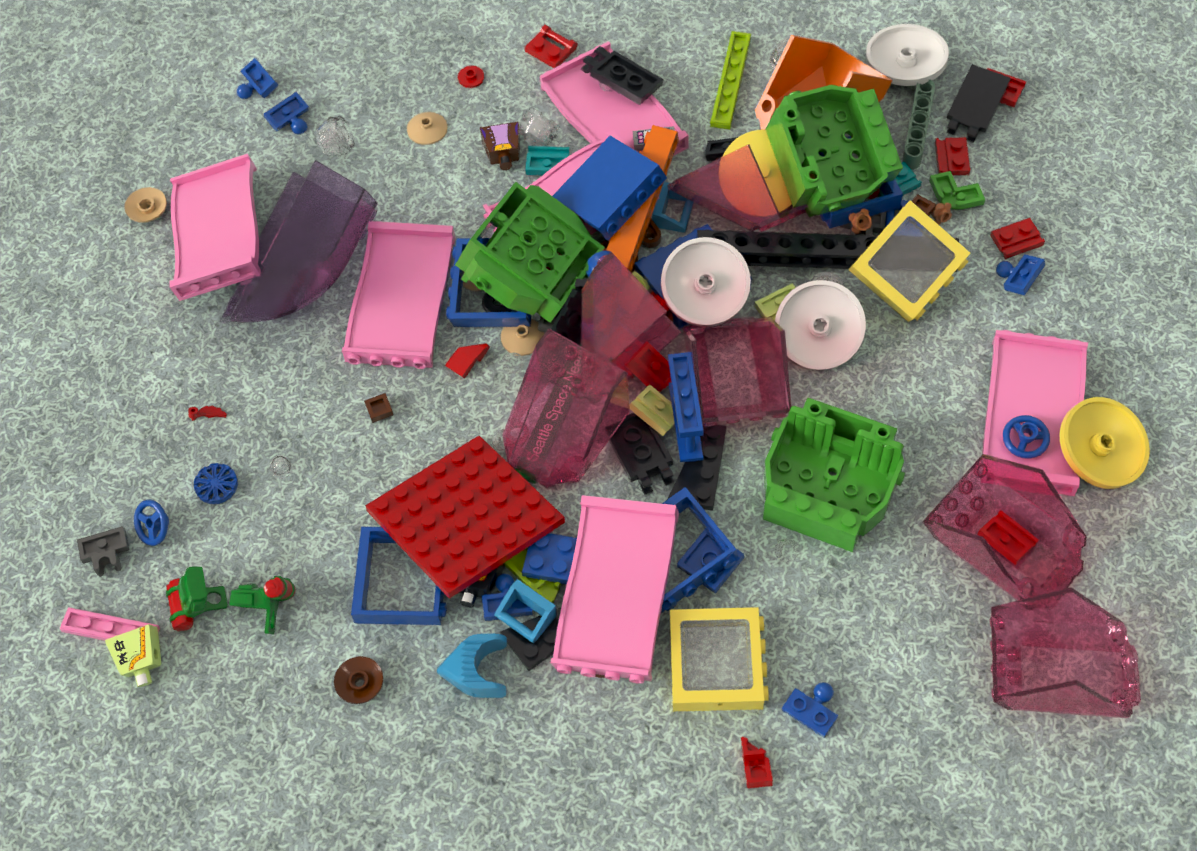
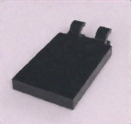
(622, 75)
(977, 101)
(641, 452)

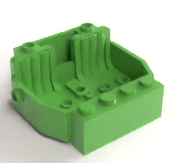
(818, 123)
(516, 269)
(822, 441)

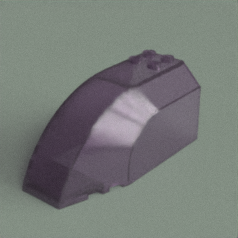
(303, 245)

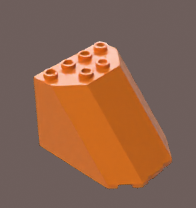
(812, 65)

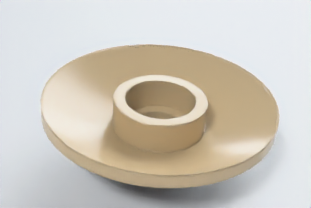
(430, 133)
(145, 204)
(521, 343)

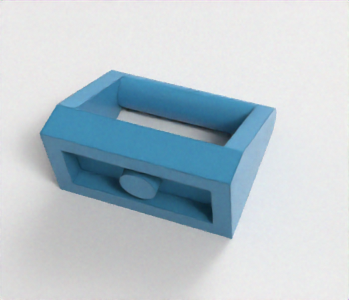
(665, 222)
(533, 600)

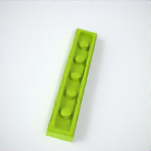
(730, 80)

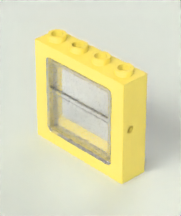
(910, 262)
(717, 659)

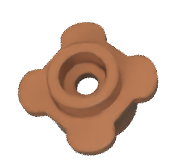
(941, 213)
(864, 225)

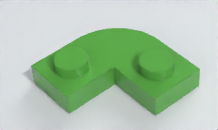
(959, 197)

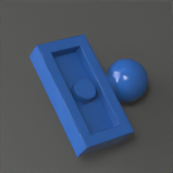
(258, 79)
(288, 112)
(1023, 275)
(492, 601)
(811, 711)

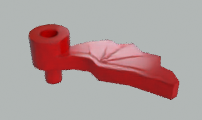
(208, 411)

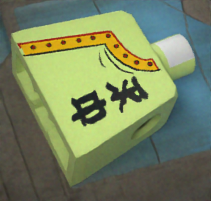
(136, 653)

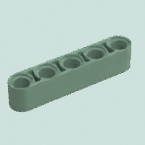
(918, 124)

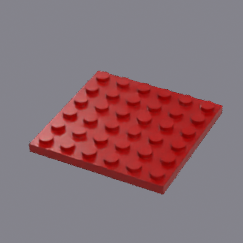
(464, 515)

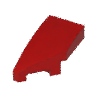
(465, 358)
(756, 765)

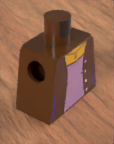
(502, 144)

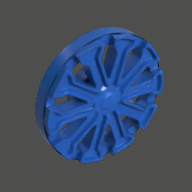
(215, 483)

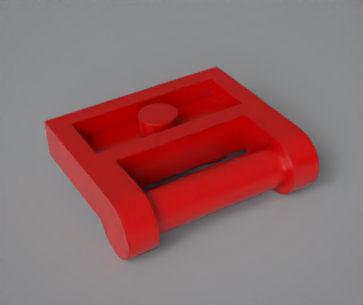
(547, 51)

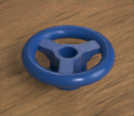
(1030, 427)
(154, 523)

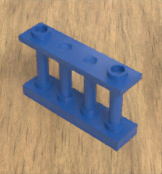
(685, 407)

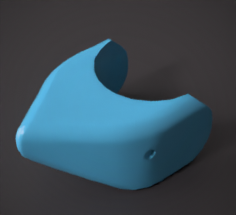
(462, 666)

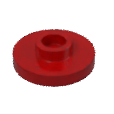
(471, 76)

